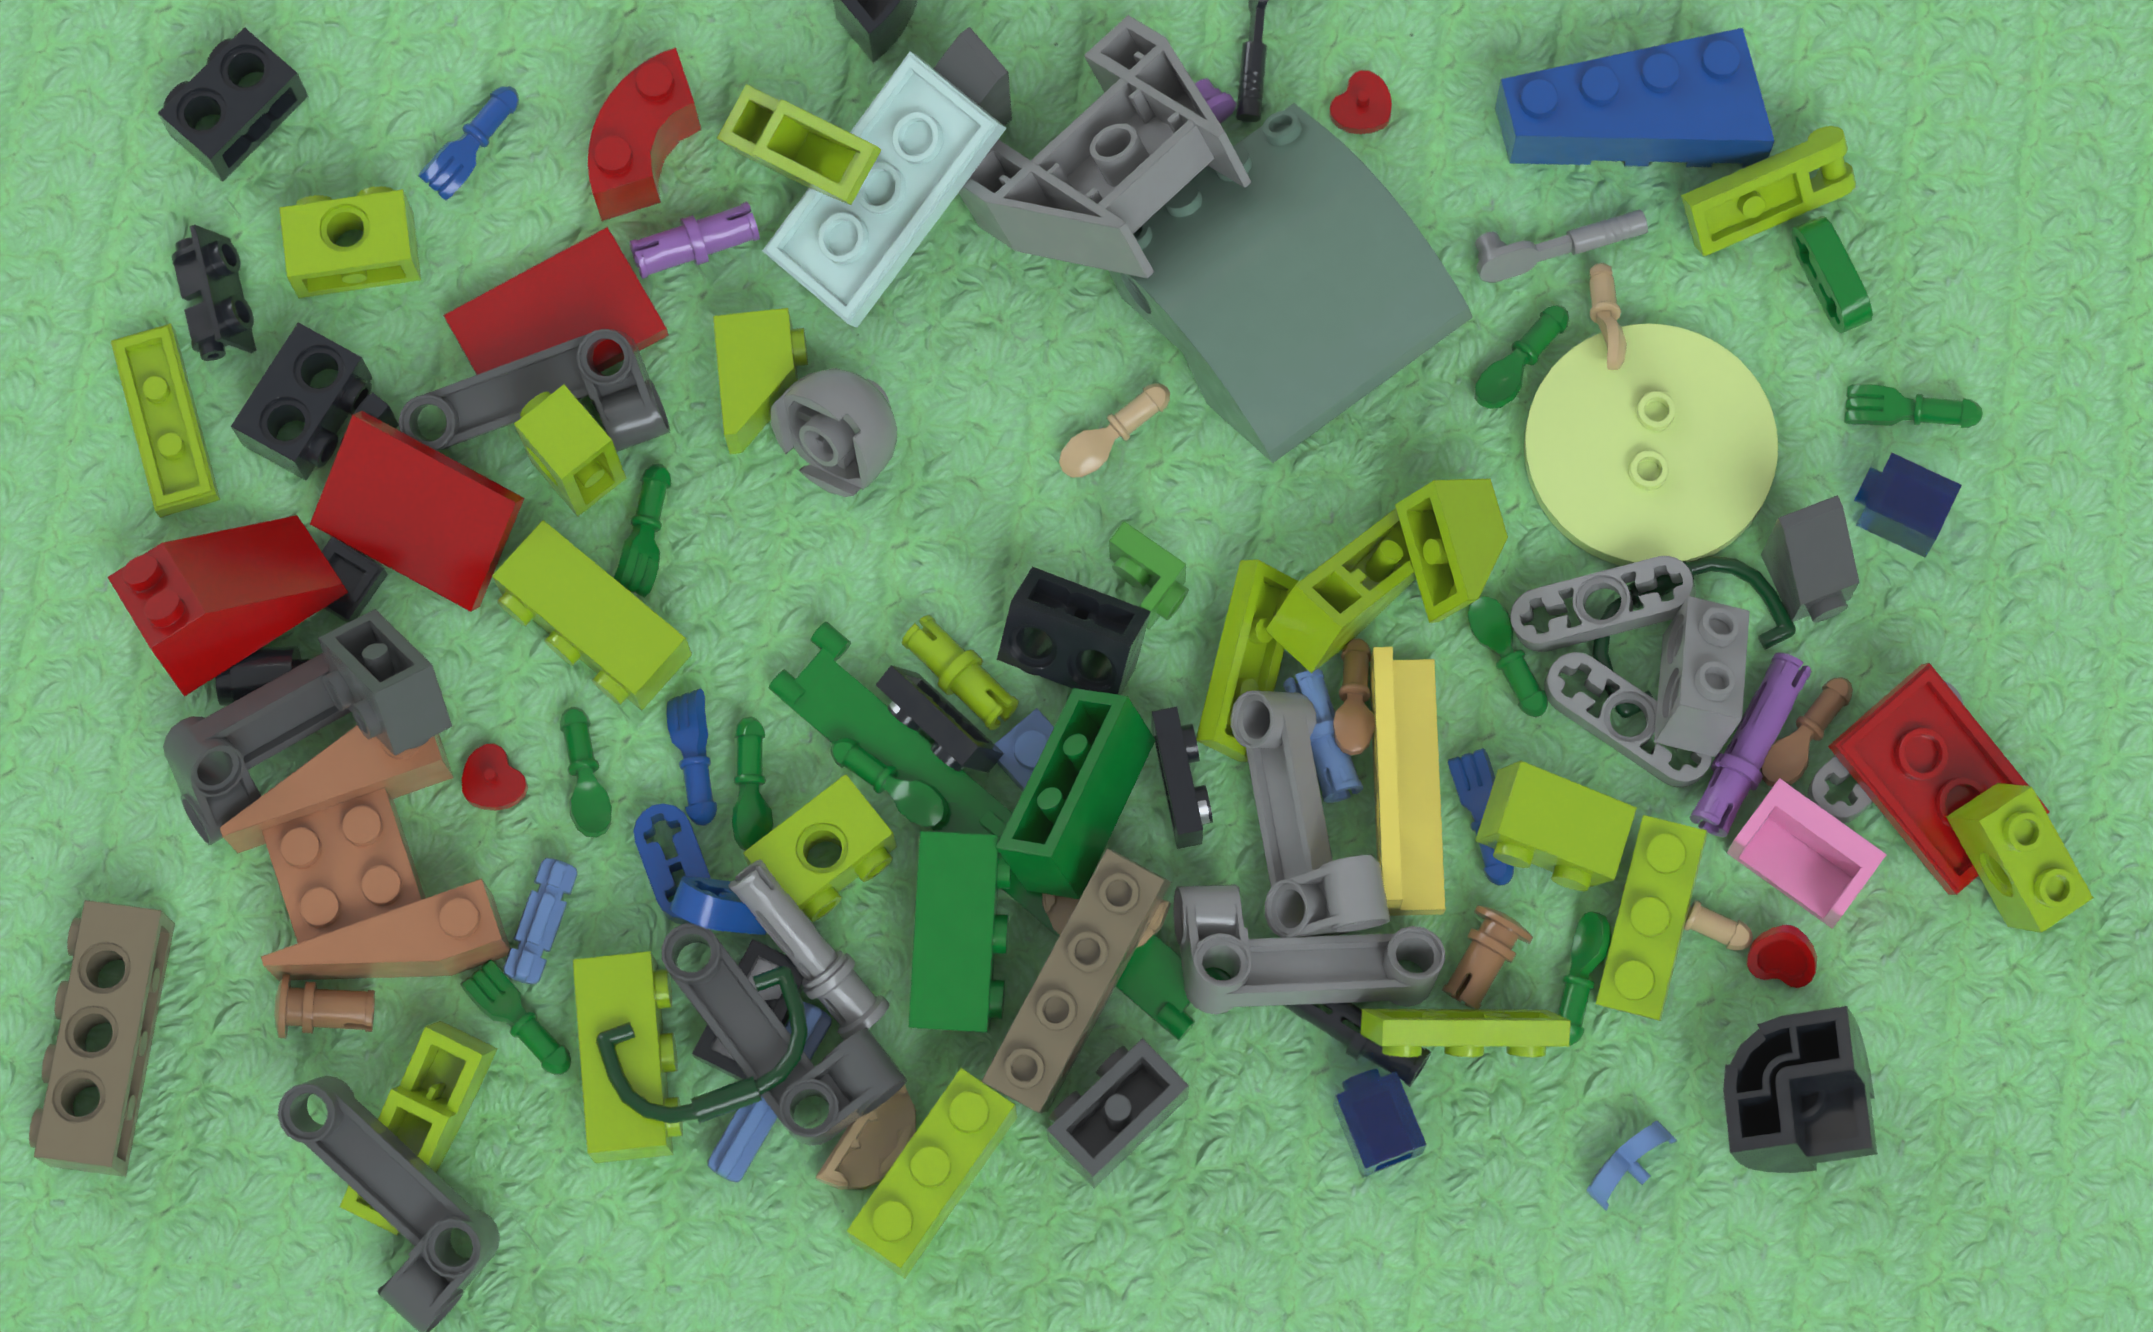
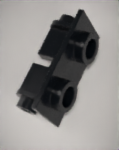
(210, 268)

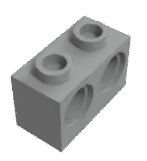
(1702, 676)

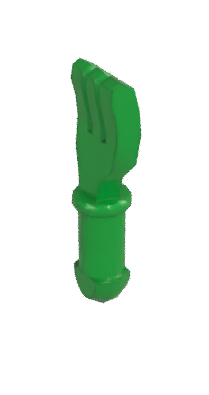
(1888, 406)
(640, 552)
(502, 1003)

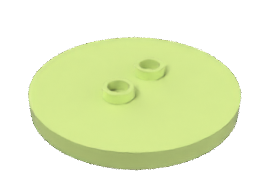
(1653, 453)

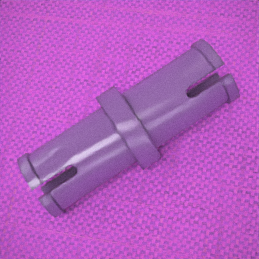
(694, 240)

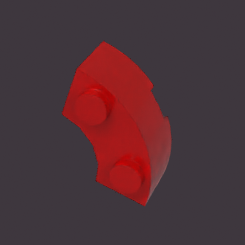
(637, 132)

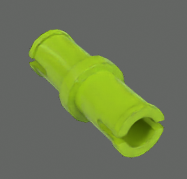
(960, 672)

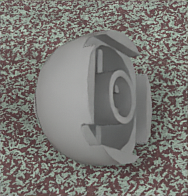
(838, 428)

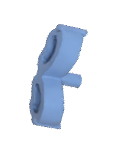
(1626, 1160)

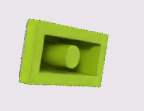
(755, 368)
(1452, 541)

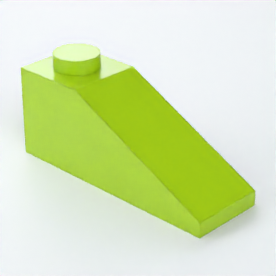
(1344, 594)

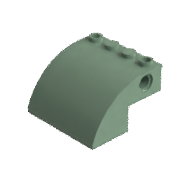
(1293, 286)

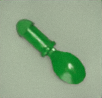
(1504, 378)
(1494, 630)
(913, 798)
(590, 801)
(751, 813)
(1587, 951)

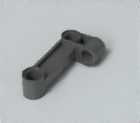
(495, 398)
(215, 752)
(850, 1078)
(402, 1192)

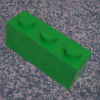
(1076, 793)
(958, 932)

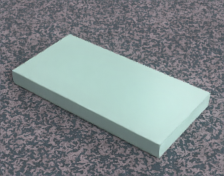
(929, 149)

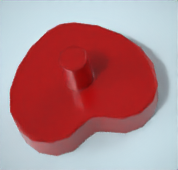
(1363, 106)
(490, 780)
(1783, 955)

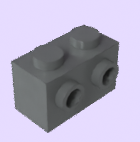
(383, 683)
(1117, 1112)

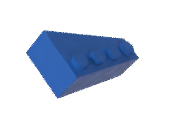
(1642, 106)

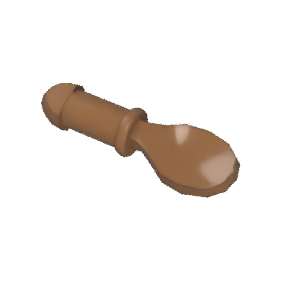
(1353, 719)
(1790, 755)

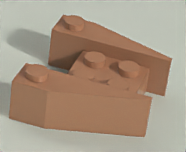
(353, 874)

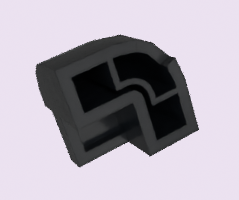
(1800, 1093)

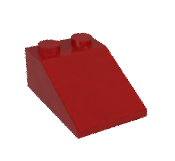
(224, 595)

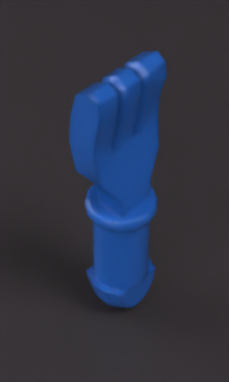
(458, 158)
(690, 734)
(1474, 782)

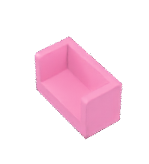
(1806, 853)

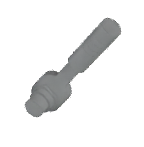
(1505, 261)

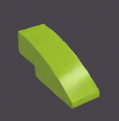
(798, 145)
(430, 1101)

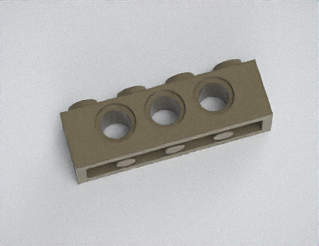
(1076, 981)
(105, 1136)

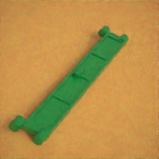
(846, 709)

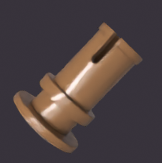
(1485, 956)
(322, 1008)

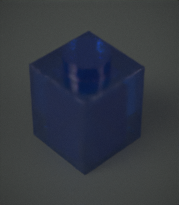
(1905, 503)
(1378, 1121)

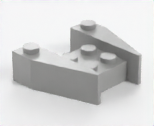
(1110, 164)

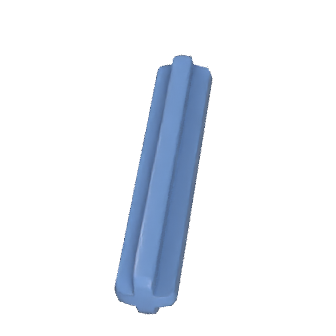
(753, 1123)

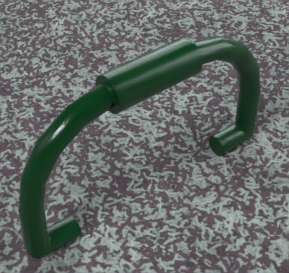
(1783, 631)
(725, 1098)

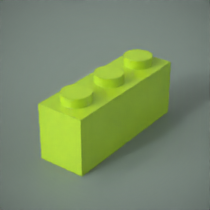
(590, 617)
(608, 995)
(932, 1173)

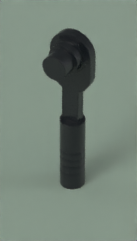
(1252, 66)

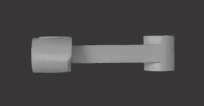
(1307, 889)
(1293, 968)

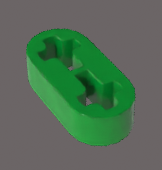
(1832, 274)

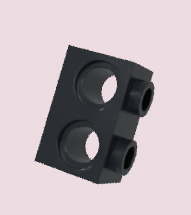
(245, 112)
(287, 396)
(1072, 634)

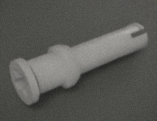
(825, 972)

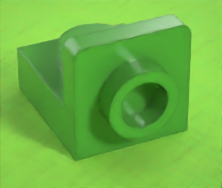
(1145, 562)

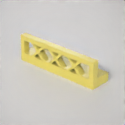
(1407, 783)

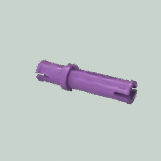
(1741, 763)

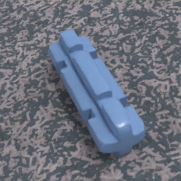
(540, 921)

